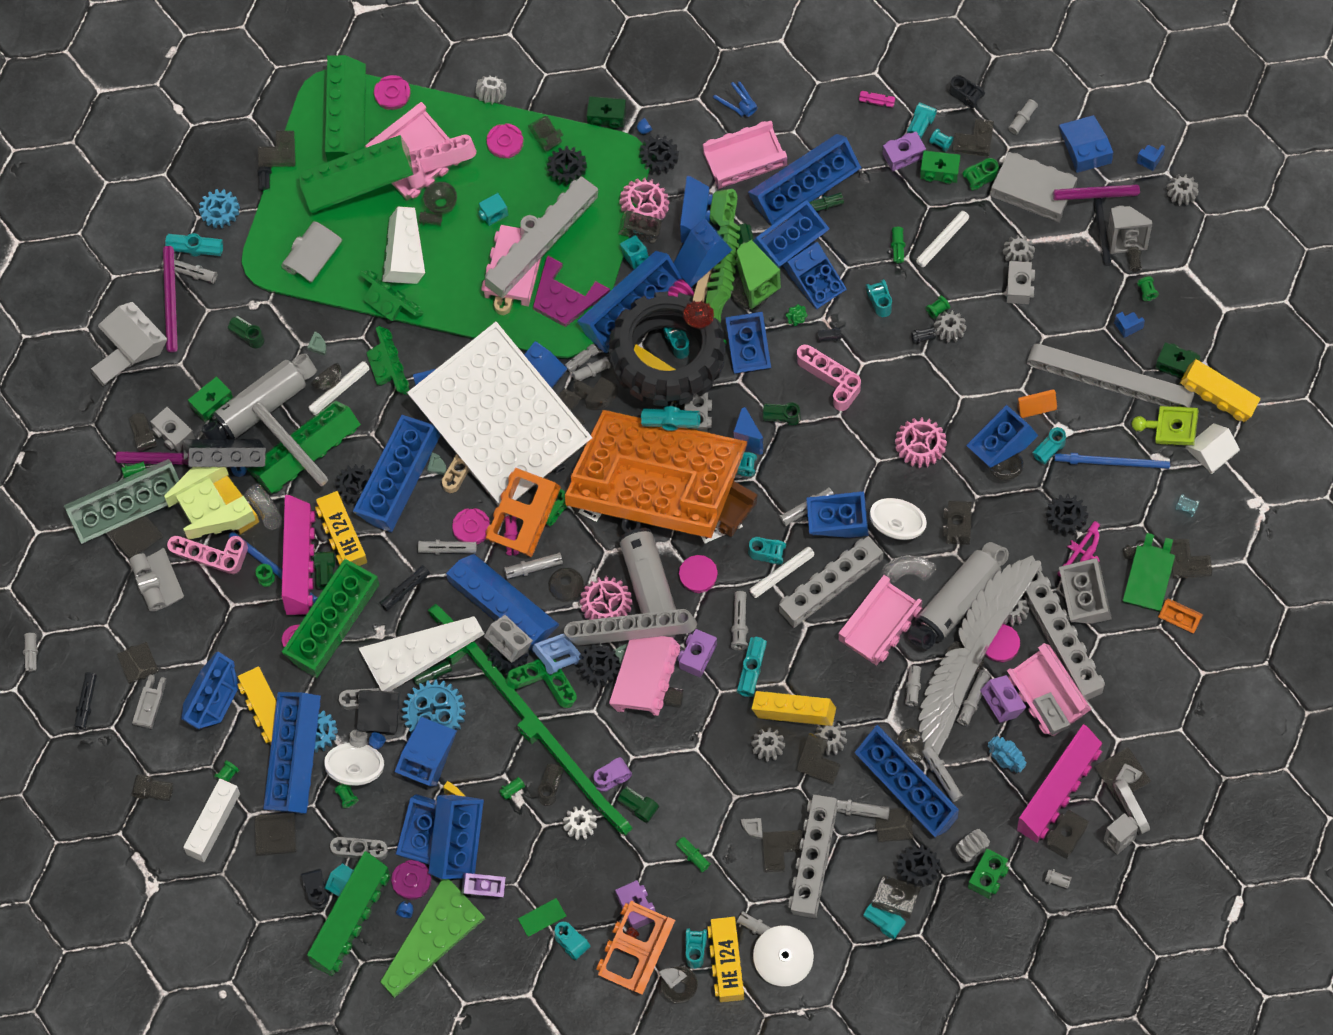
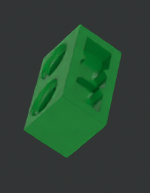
(984, 872)

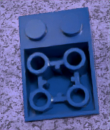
(814, 275)
(426, 752)

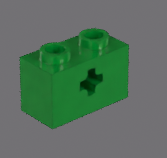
(934, 160)
(210, 399)

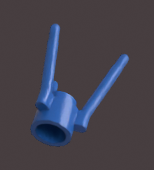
(747, 105)

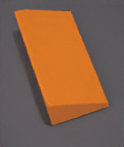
(1037, 403)
(1180, 615)

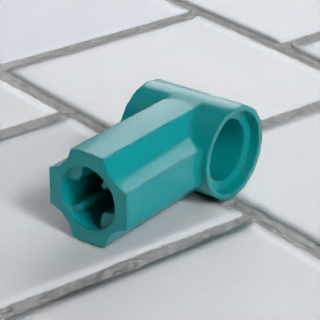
(922, 118)
(1049, 446)
(889, 923)

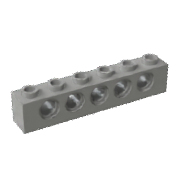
(796, 614)
(809, 906)

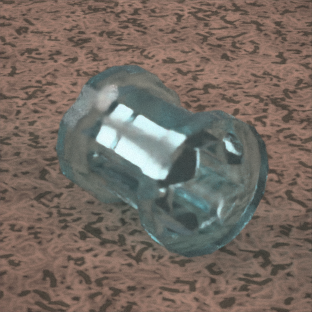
(1187, 505)

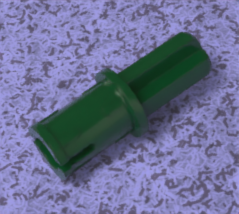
(826, 202)
(432, 672)

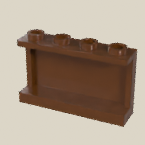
(736, 509)

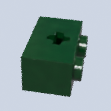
(613, 107)
(1170, 355)

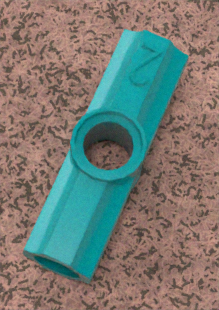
(204, 245)
(670, 418)
(750, 677)

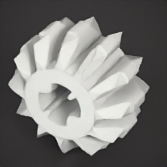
(585, 827)

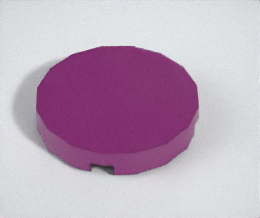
(411, 880)

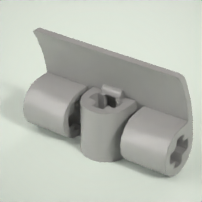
(311, 251)
(156, 579)

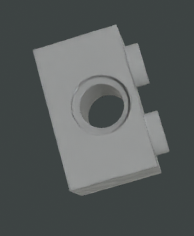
(1017, 292)
(166, 421)
(1121, 833)

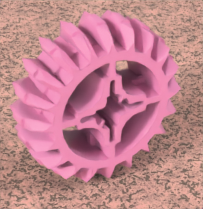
(633, 192)
(915, 430)
(620, 595)

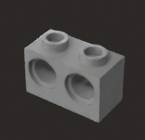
(706, 406)
(508, 638)

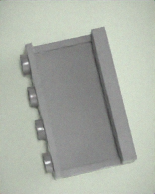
(1031, 185)

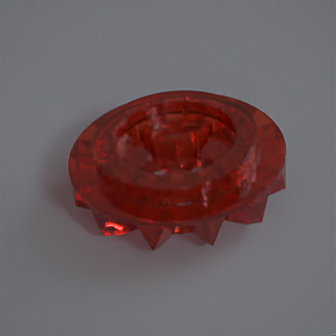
(698, 321)

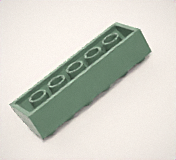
(115, 503)

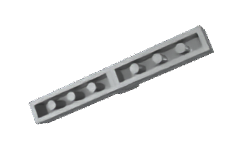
(539, 236)

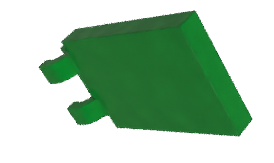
(1149, 575)

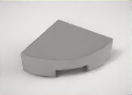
(1129, 774)
(752, 827)
(672, 976)

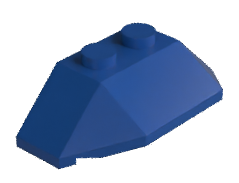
(211, 693)

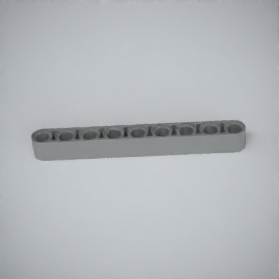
(1109, 377)

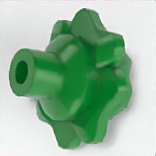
(796, 315)

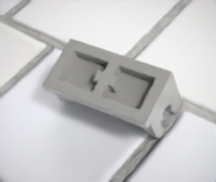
(110, 367)

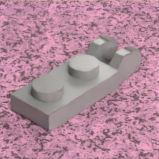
(149, 703)

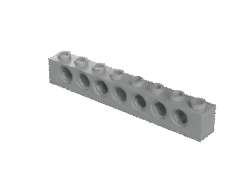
(1056, 638)

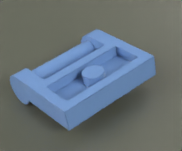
(554, 648)

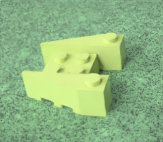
(204, 504)

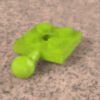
(1167, 417)

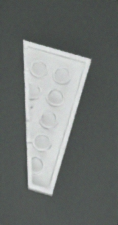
(409, 655)

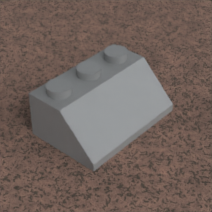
(1127, 229)
(133, 333)
(1085, 592)

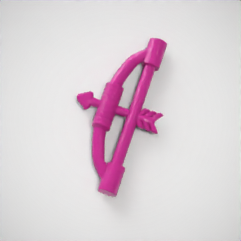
(1093, 530)

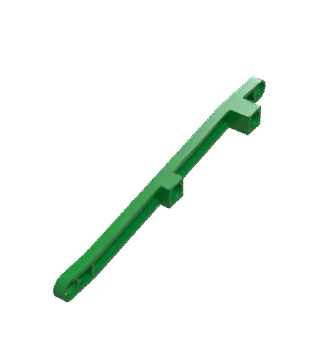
(532, 727)

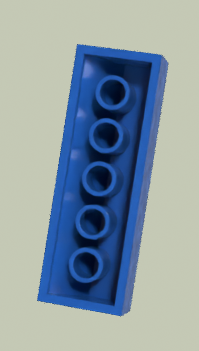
(805, 178)
(651, 276)
(396, 472)
(499, 598)
(292, 752)
(907, 782)

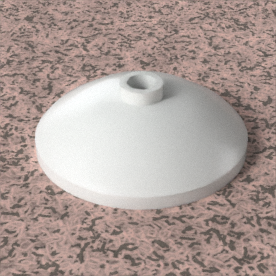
(897, 518)
(353, 764)
(768, 956)

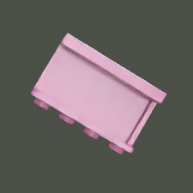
(744, 154)
(504, 240)
(880, 621)
(645, 674)
(1043, 675)

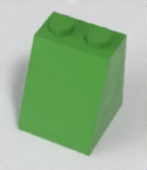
(757, 272)

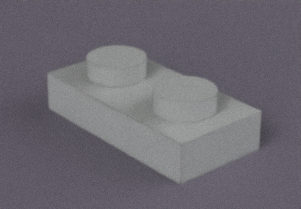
(1051, 713)

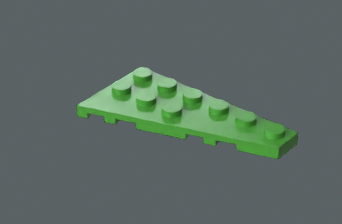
(439, 928)

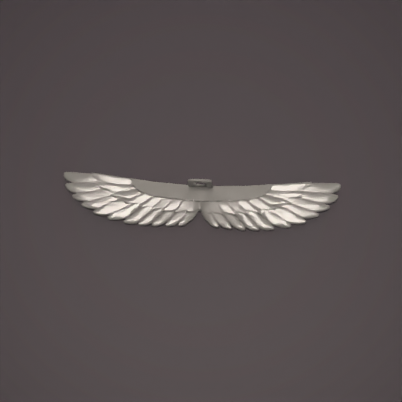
(978, 632)

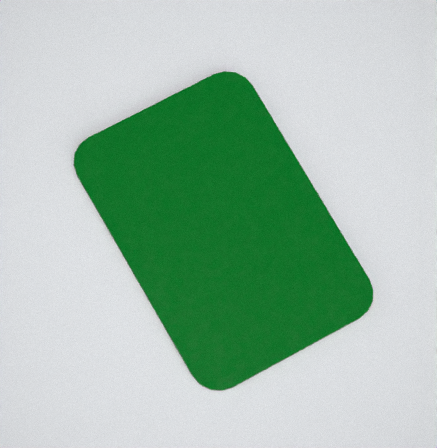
(461, 247)

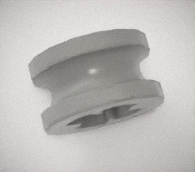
(358, 738)

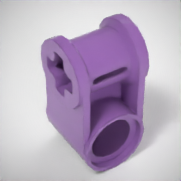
(614, 774)

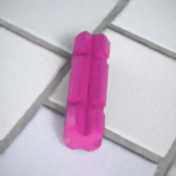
(877, 99)

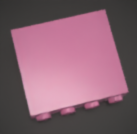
(417, 131)

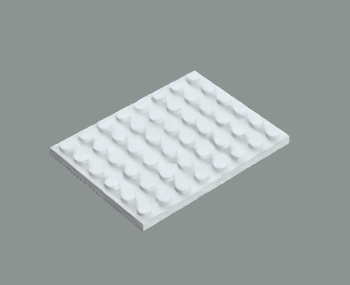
(499, 413)

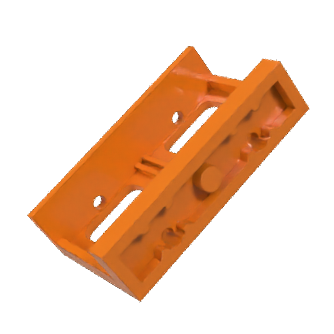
(533, 515)
(646, 952)

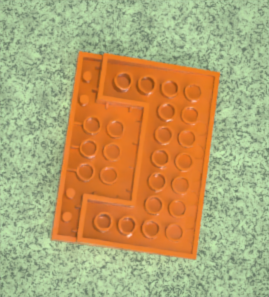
(655, 474)

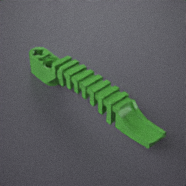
(723, 213)

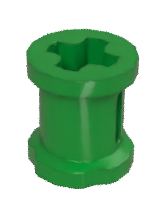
(1147, 288)
(937, 307)
(265, 569)
(227, 772)
(346, 795)

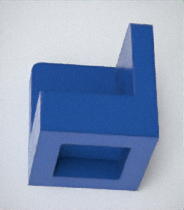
(1150, 156)
(1128, 324)

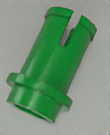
(133, 469)
(512, 788)

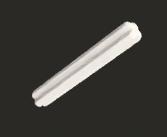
(942, 238)
(333, 393)
(781, 572)

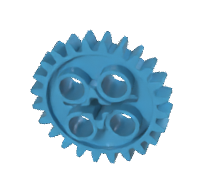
(431, 694)

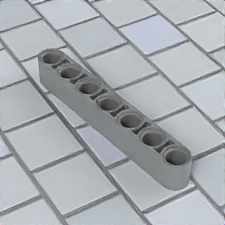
(638, 630)

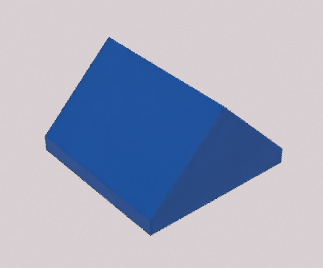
(748, 431)

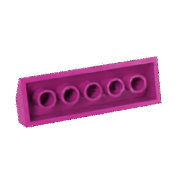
(297, 556)
(1059, 785)

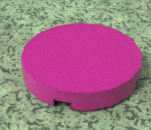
(392, 92)
(505, 141)
(471, 525)
(698, 573)
(1005, 645)

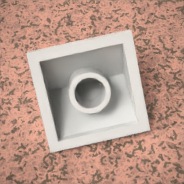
(1214, 447)

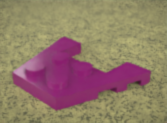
(560, 301)

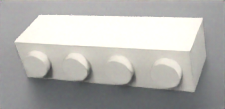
(211, 820)

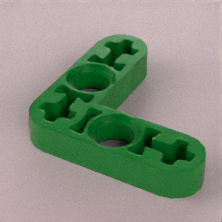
(541, 673)

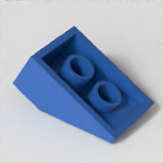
(1086, 143)
(700, 252)
(748, 342)
(1002, 437)
(838, 515)
(418, 829)

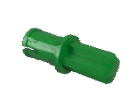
(898, 244)
(693, 854)

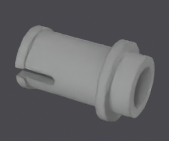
(1057, 878)

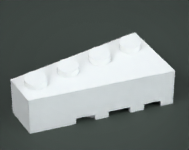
(404, 251)

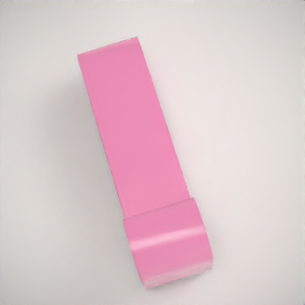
(438, 156)
(809, 358)
(205, 552)

